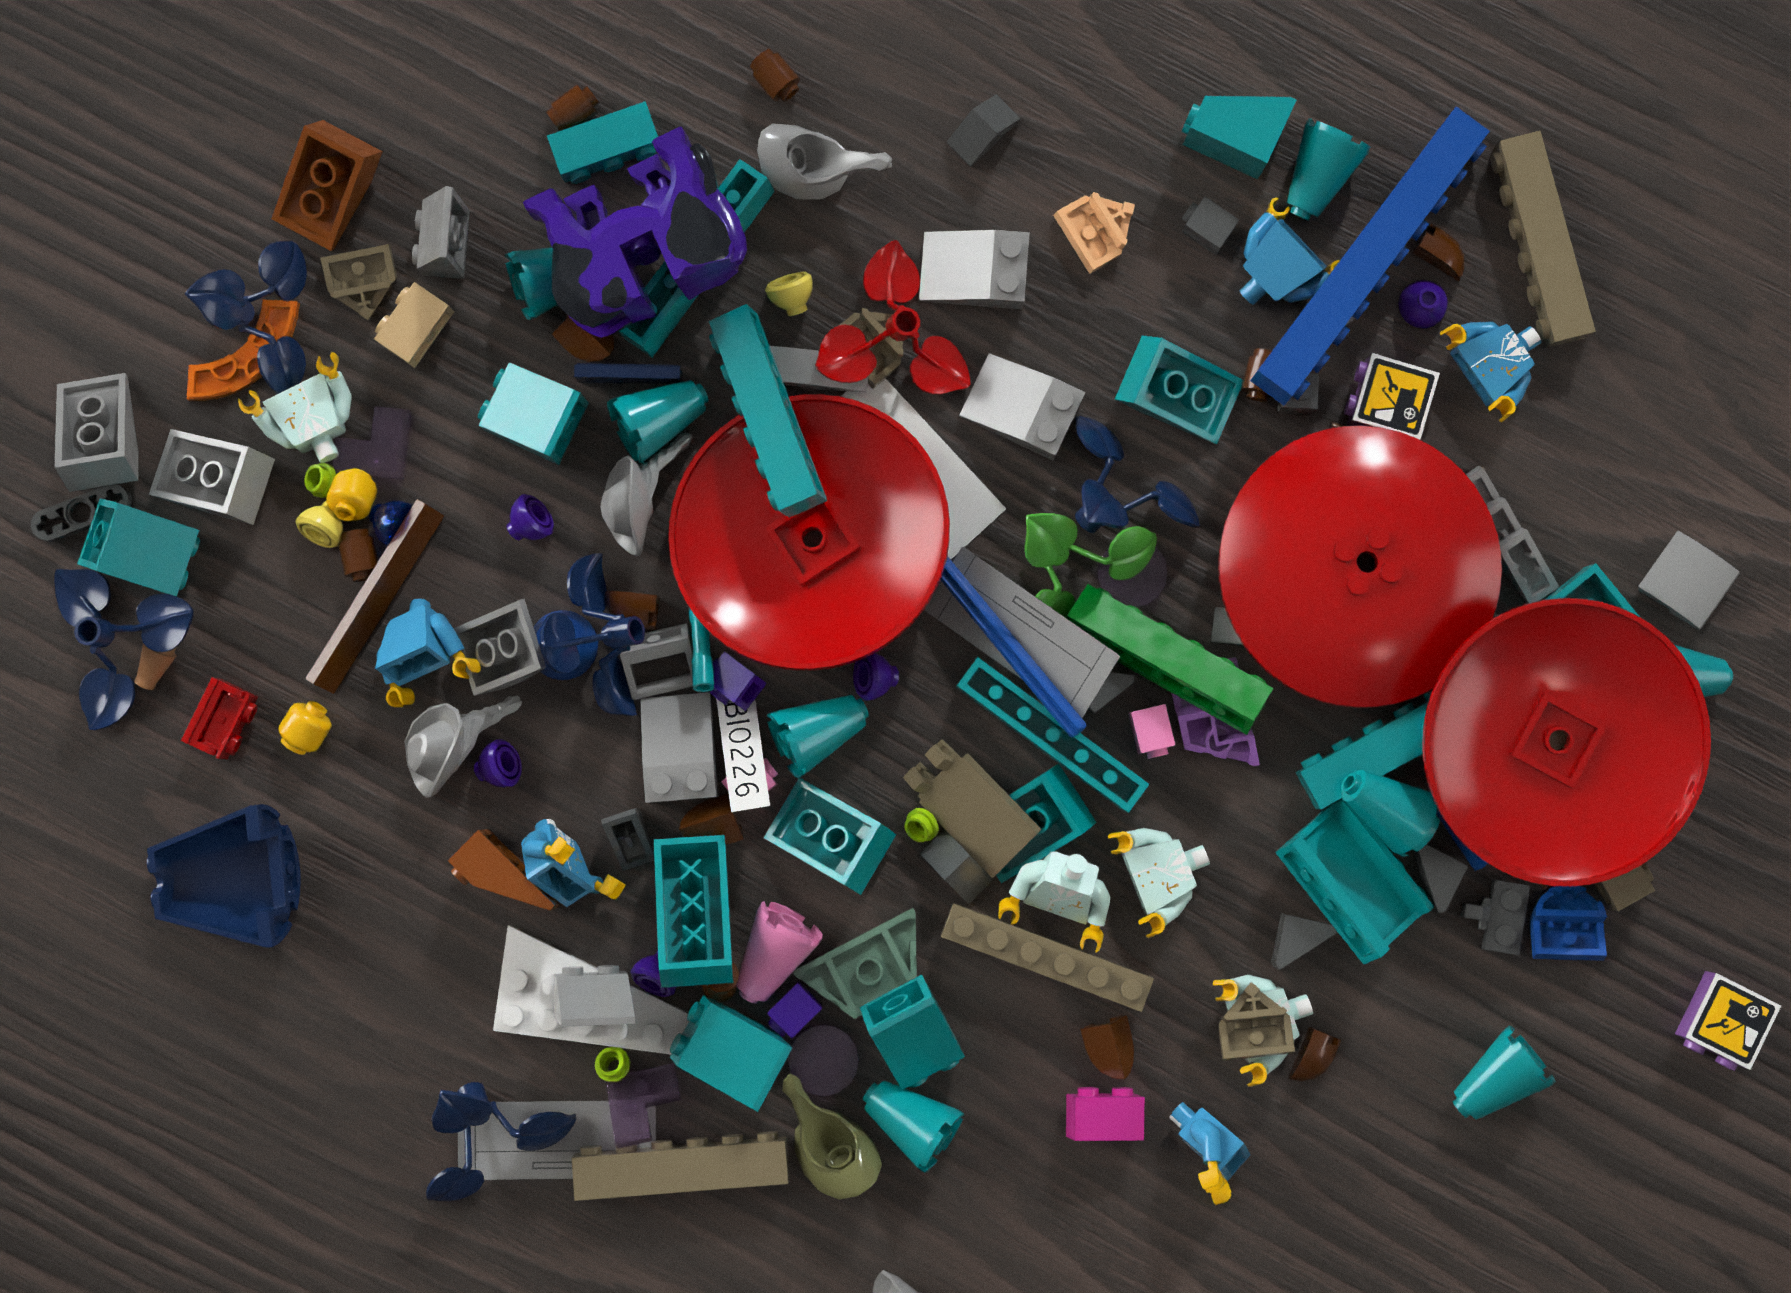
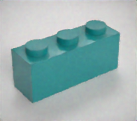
(604, 143)

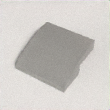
(1689, 580)

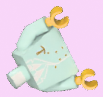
(306, 413)
(1159, 873)
(1062, 887)
(1296, 1008)

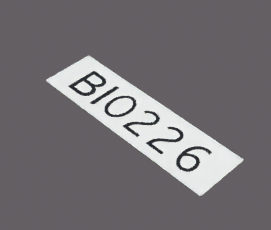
(743, 756)

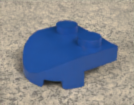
(1568, 925)

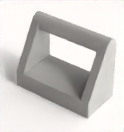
(657, 645)

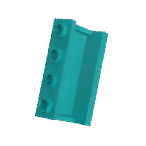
(1354, 880)

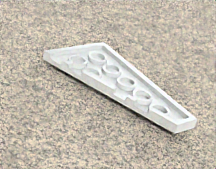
(527, 1001)

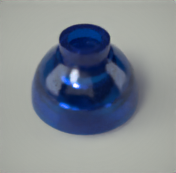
(388, 518)

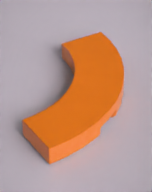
(241, 368)

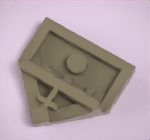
(360, 277)
(887, 352)
(1255, 1027)

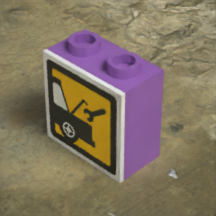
(1391, 395)
(1727, 1021)

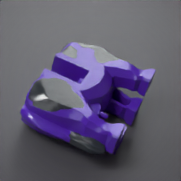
(680, 219)

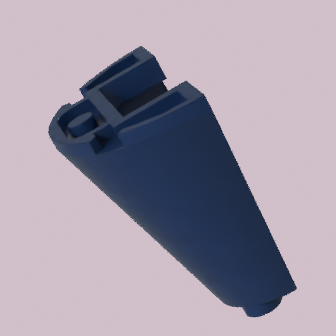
(230, 877)

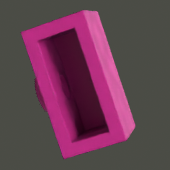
(1105, 1115)

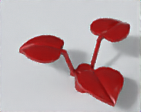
(847, 356)

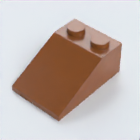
(325, 183)
(495, 868)

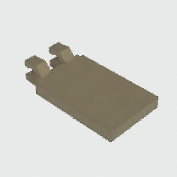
(972, 808)

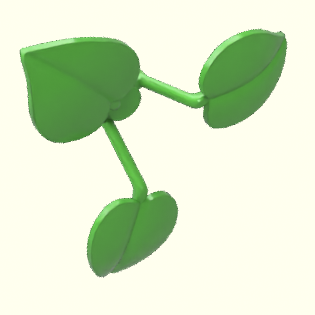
(1052, 536)

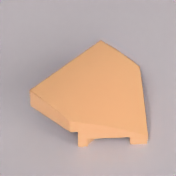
(1096, 228)

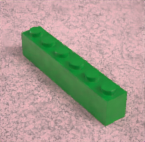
(1171, 660)

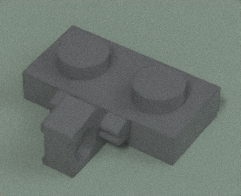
(1501, 916)

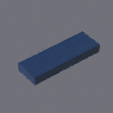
(627, 373)

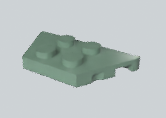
(865, 965)

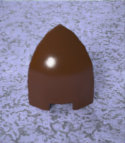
(1441, 251)
(581, 343)
(634, 604)
(712, 819)
(1110, 1046)
(1314, 1055)

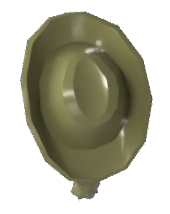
(831, 1147)

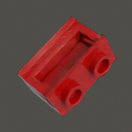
(220, 719)

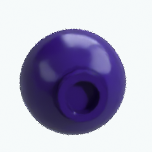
(1423, 303)
(529, 519)
(874, 677)
(499, 764)
(646, 976)

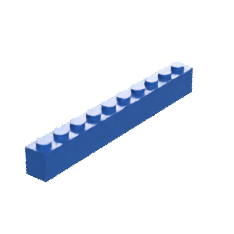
(1369, 257)

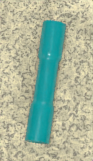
(701, 661)

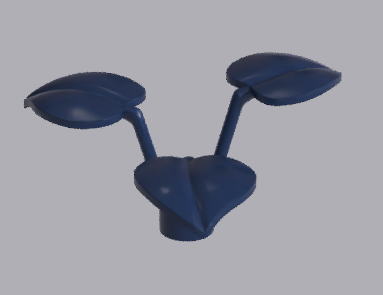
(224, 306)
(1100, 507)
(163, 624)
(559, 649)
(470, 1108)

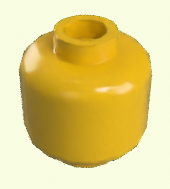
(351, 495)
(304, 727)

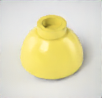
(791, 292)
(320, 526)

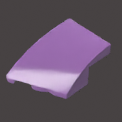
(1210, 735)

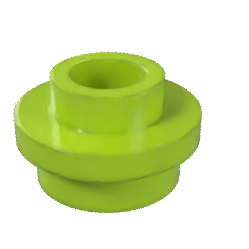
(319, 479)
(921, 825)
(604, 1059)

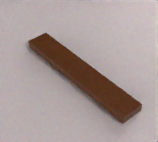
(374, 597)

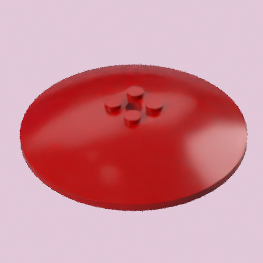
(1296, 577)
(825, 603)
(1629, 753)

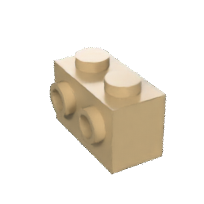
(413, 324)

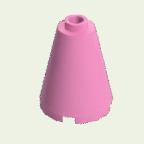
(774, 950)

